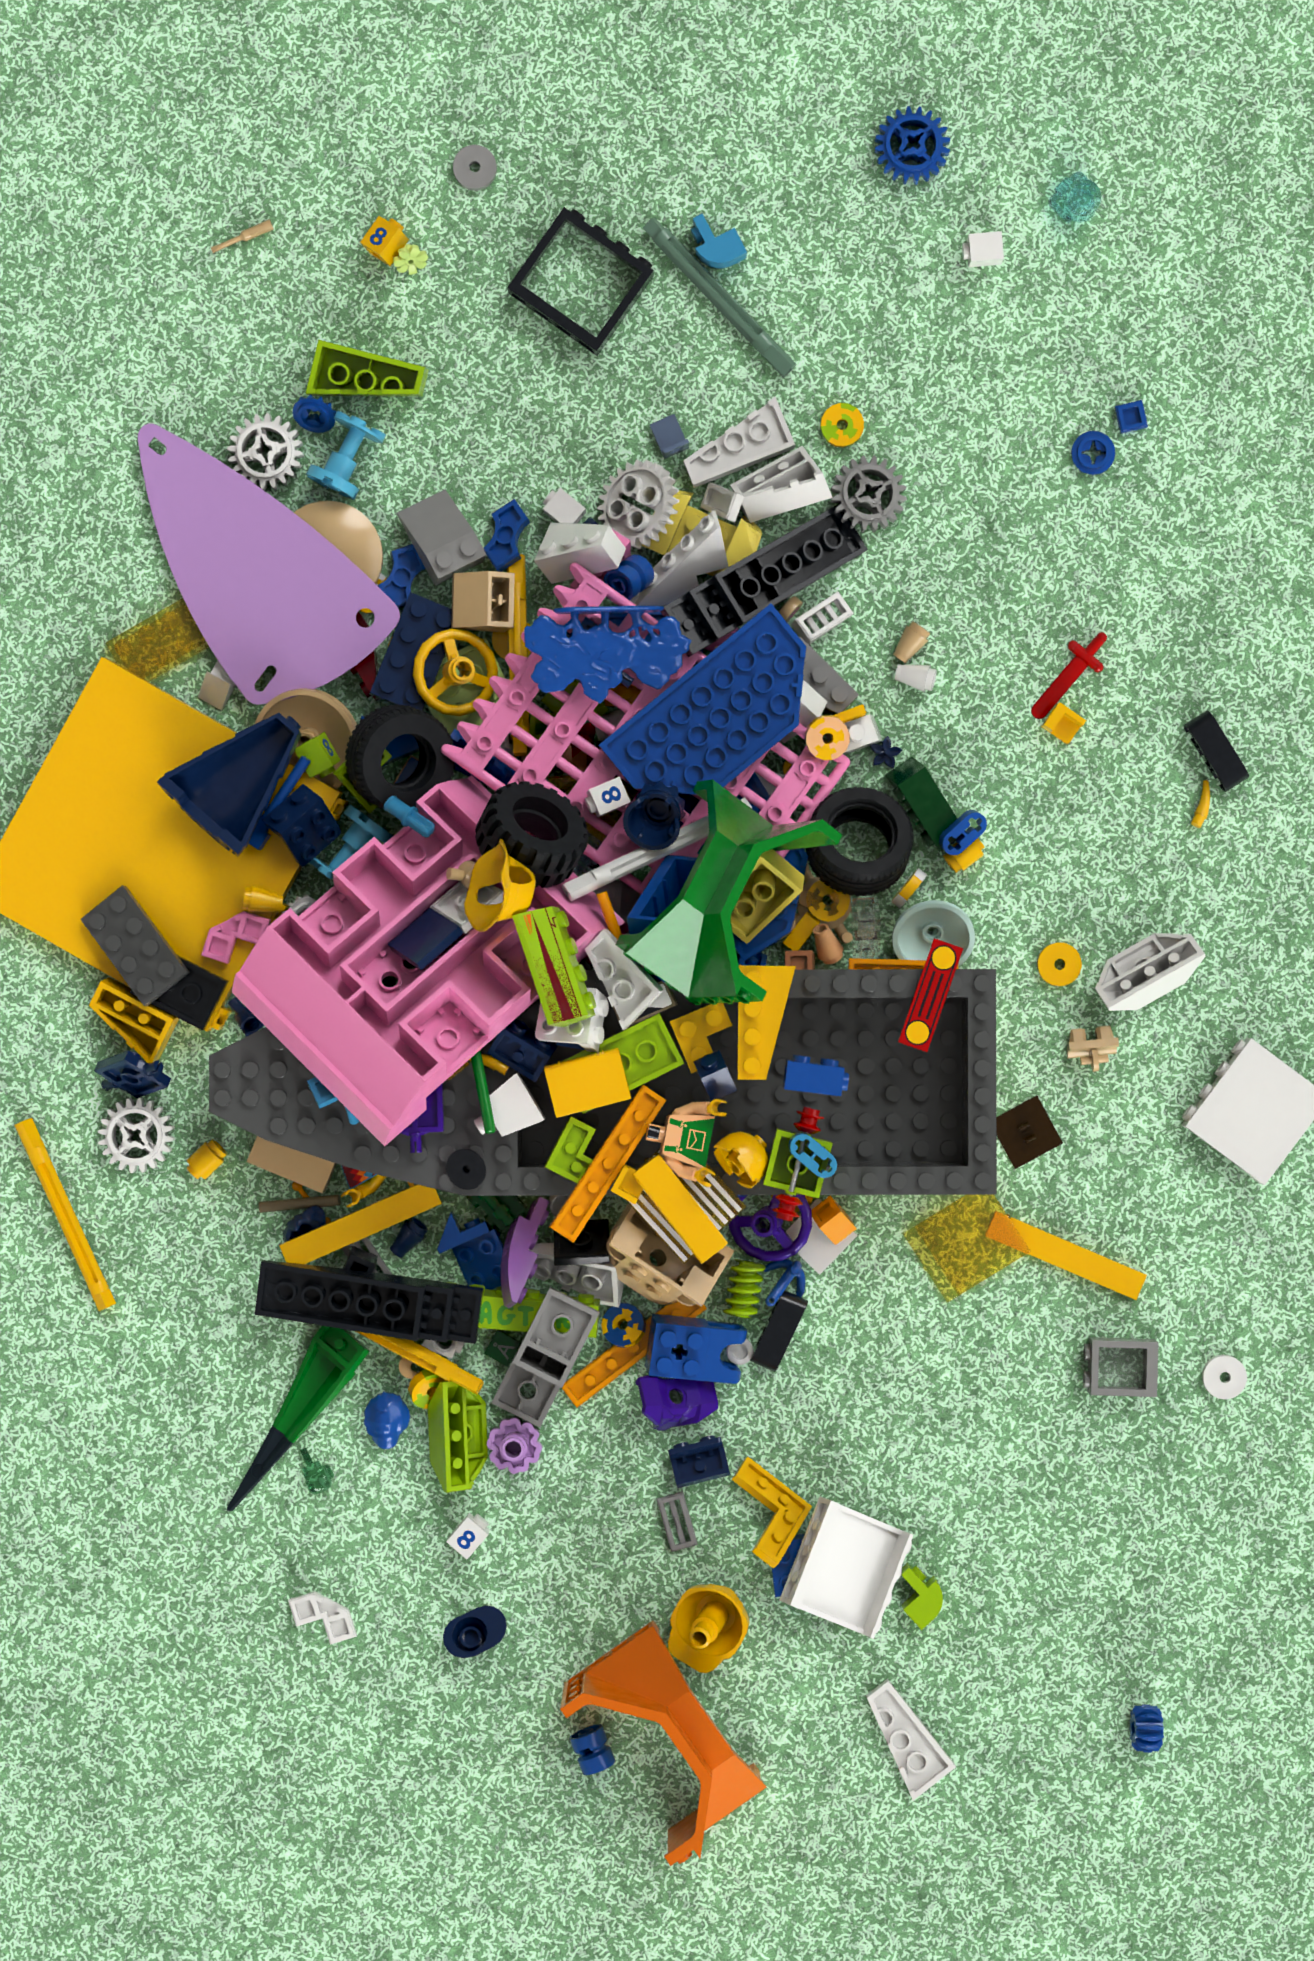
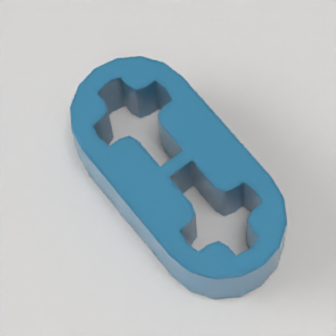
(816, 1149)

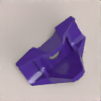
(697, 1401)

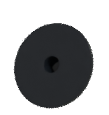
(466, 1169)

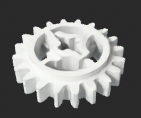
(277, 449)
(146, 1143)

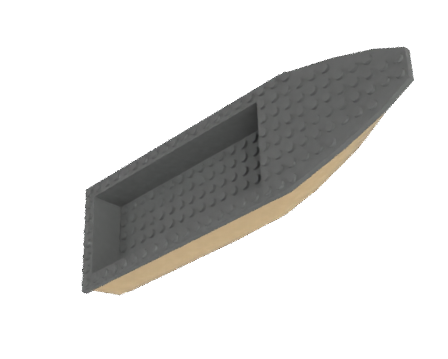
(899, 1129)

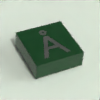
(502, 1348)

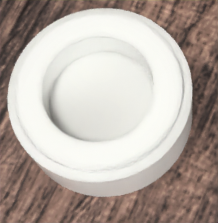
(740, 1353)

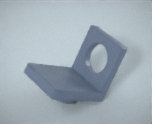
(669, 436)

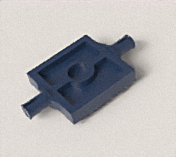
(132, 1074)

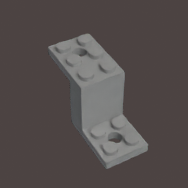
(545, 1357)

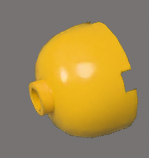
(744, 1156)

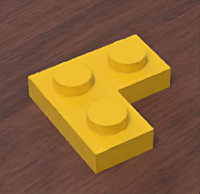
(694, 1028)

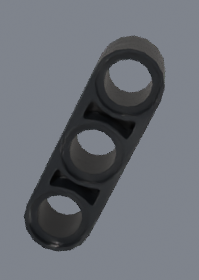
(1217, 750)
(779, 1330)

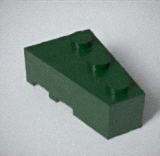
(923, 800)

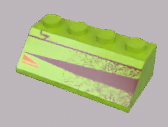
(555, 966)

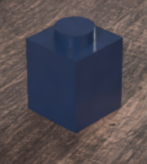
(715, 1075)

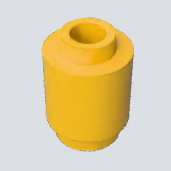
(966, 858)
(206, 1159)

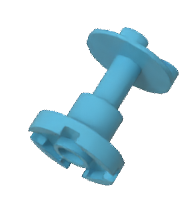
(341, 464)
(357, 836)

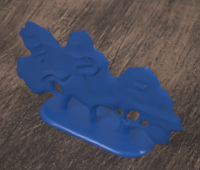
(600, 654)

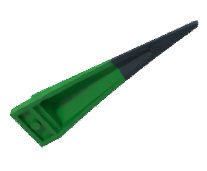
(322, 1375)

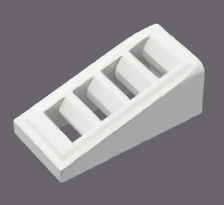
(803, 631)

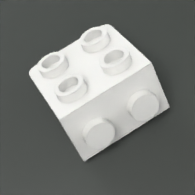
(586, 1033)

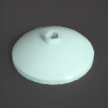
(913, 939)

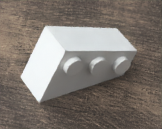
(782, 486)

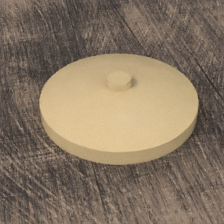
(347, 531)
(315, 714)

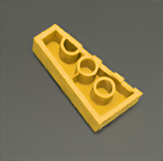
(761, 1020)

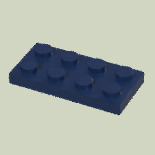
(417, 623)

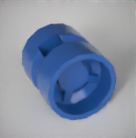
(631, 576)
(593, 1752)

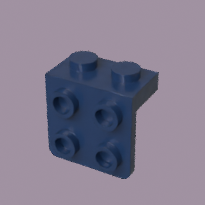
(303, 824)

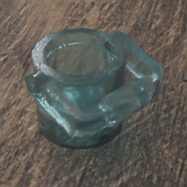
(1080, 200)

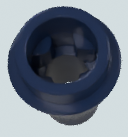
(410, 1235)

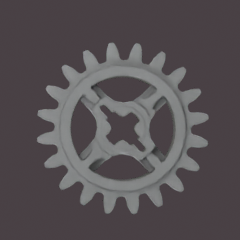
(872, 504)

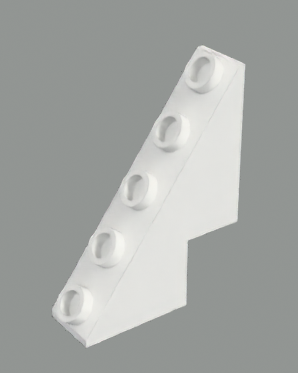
(677, 571)

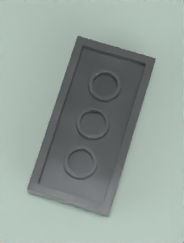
(134, 945)

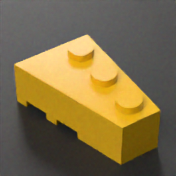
(143, 1027)

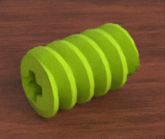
(744, 1289)

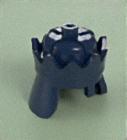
(654, 816)

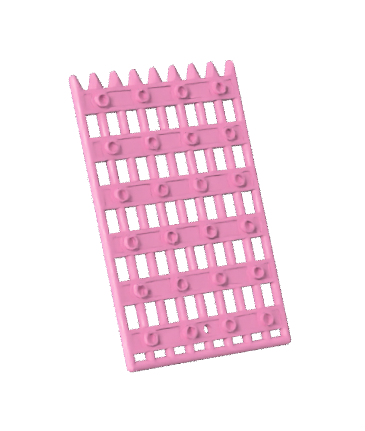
(517, 696)

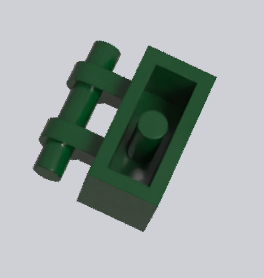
(499, 1209)

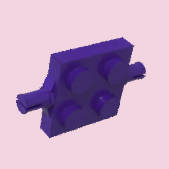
(429, 1121)

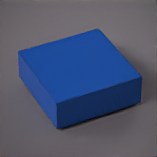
(1131, 416)

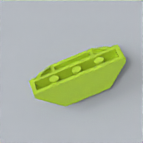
(457, 1436)

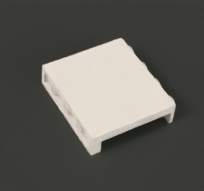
(1253, 1110)
(846, 1567)

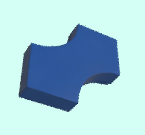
(503, 546)
(405, 567)

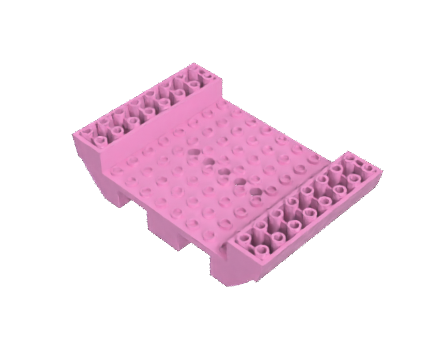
(323, 971)

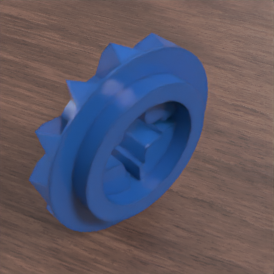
(314, 422)
(1102, 443)

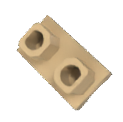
(1092, 1051)

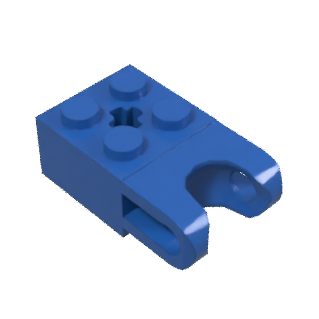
(700, 1350)

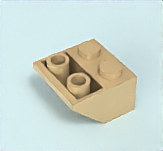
(483, 601)

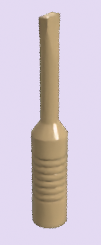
(246, 235)

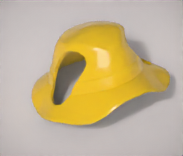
(491, 869)

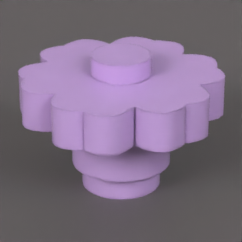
(514, 1445)

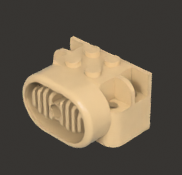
(670, 1281)

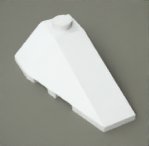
(591, 1279)

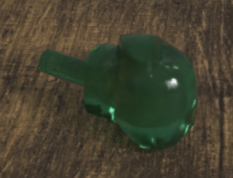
(316, 1476)

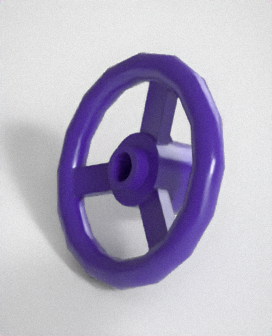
(764, 1229)

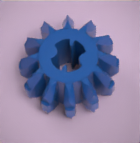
(1146, 1728)

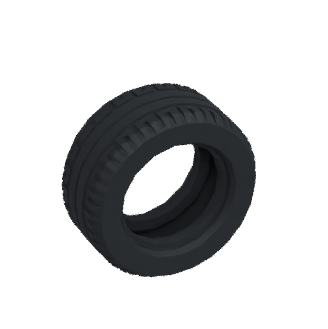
(879, 811)

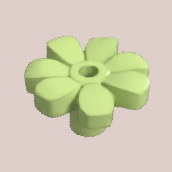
(410, 259)

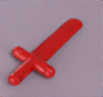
(1083, 659)

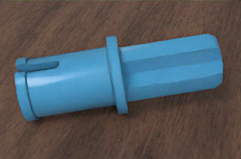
(409, 816)

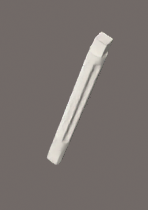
(634, 860)

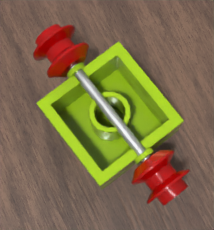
(789, 1173)

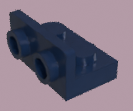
(522, 1050)

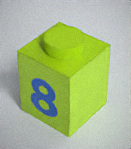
(320, 753)

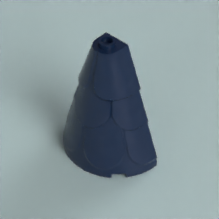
(234, 780)

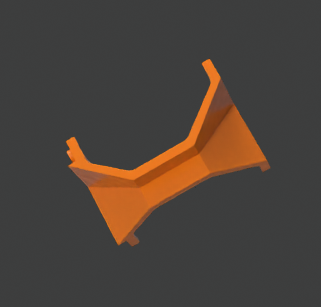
(646, 1683)

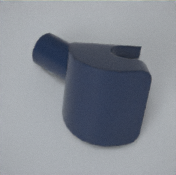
(245, 1018)

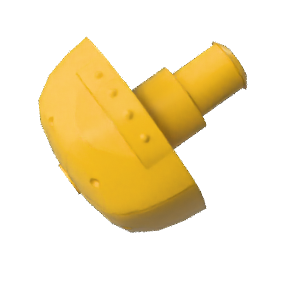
(707, 1626)

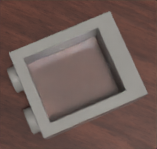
(1117, 1367)

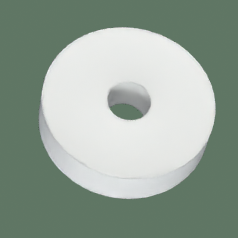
(1229, 1388)

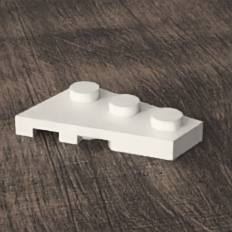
(626, 981)

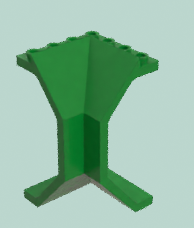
(693, 937)

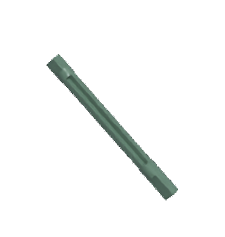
(719, 297)

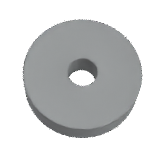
(474, 155)

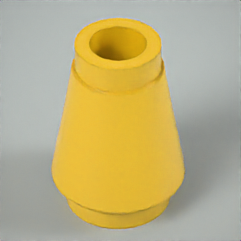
(261, 900)

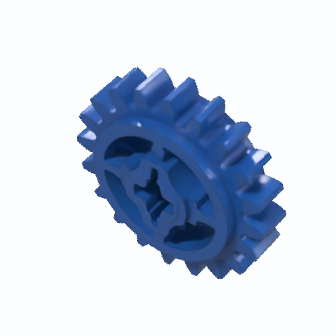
(919, 154)

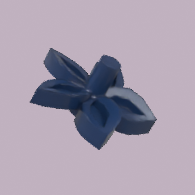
(885, 753)

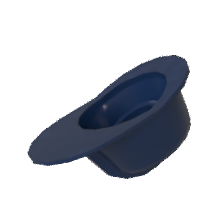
(475, 1632)

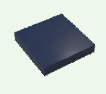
(425, 938)

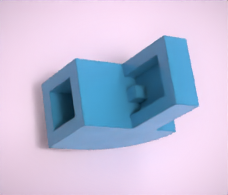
(717, 251)

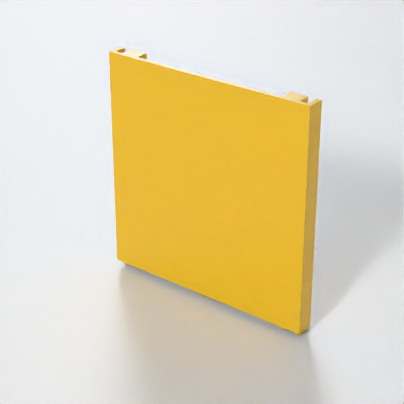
(106, 823)

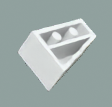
(587, 544)

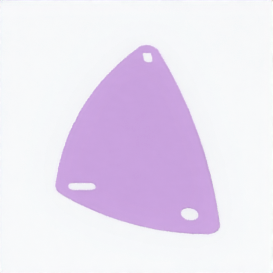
(258, 574)

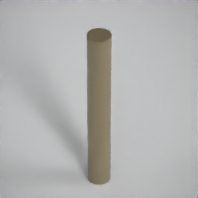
(299, 1203)

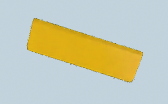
(680, 1208)

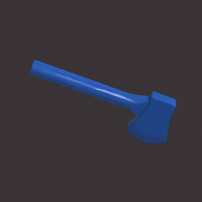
(261, 833)

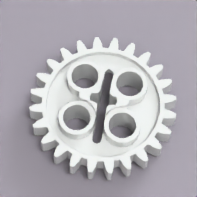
(649, 482)

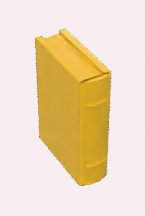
(587, 1082)

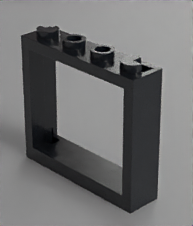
(555, 317)

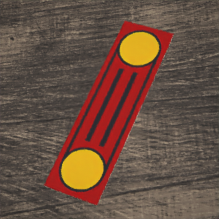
(930, 995)

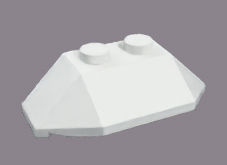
(1148, 970)

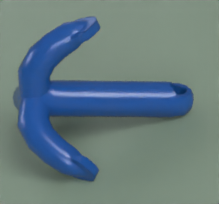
(792, 1269)

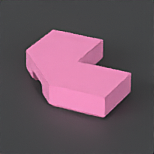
(222, 937)

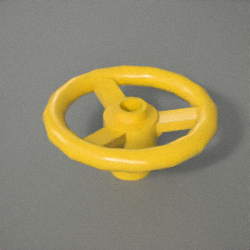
(450, 677)

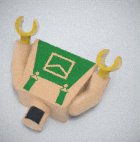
(687, 1139)

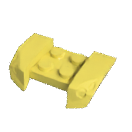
(738, 541)

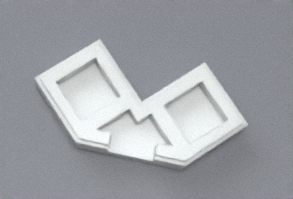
(315, 1607)

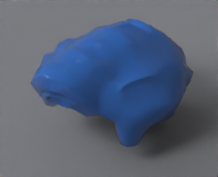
(386, 1419)

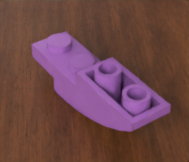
(518, 1261)

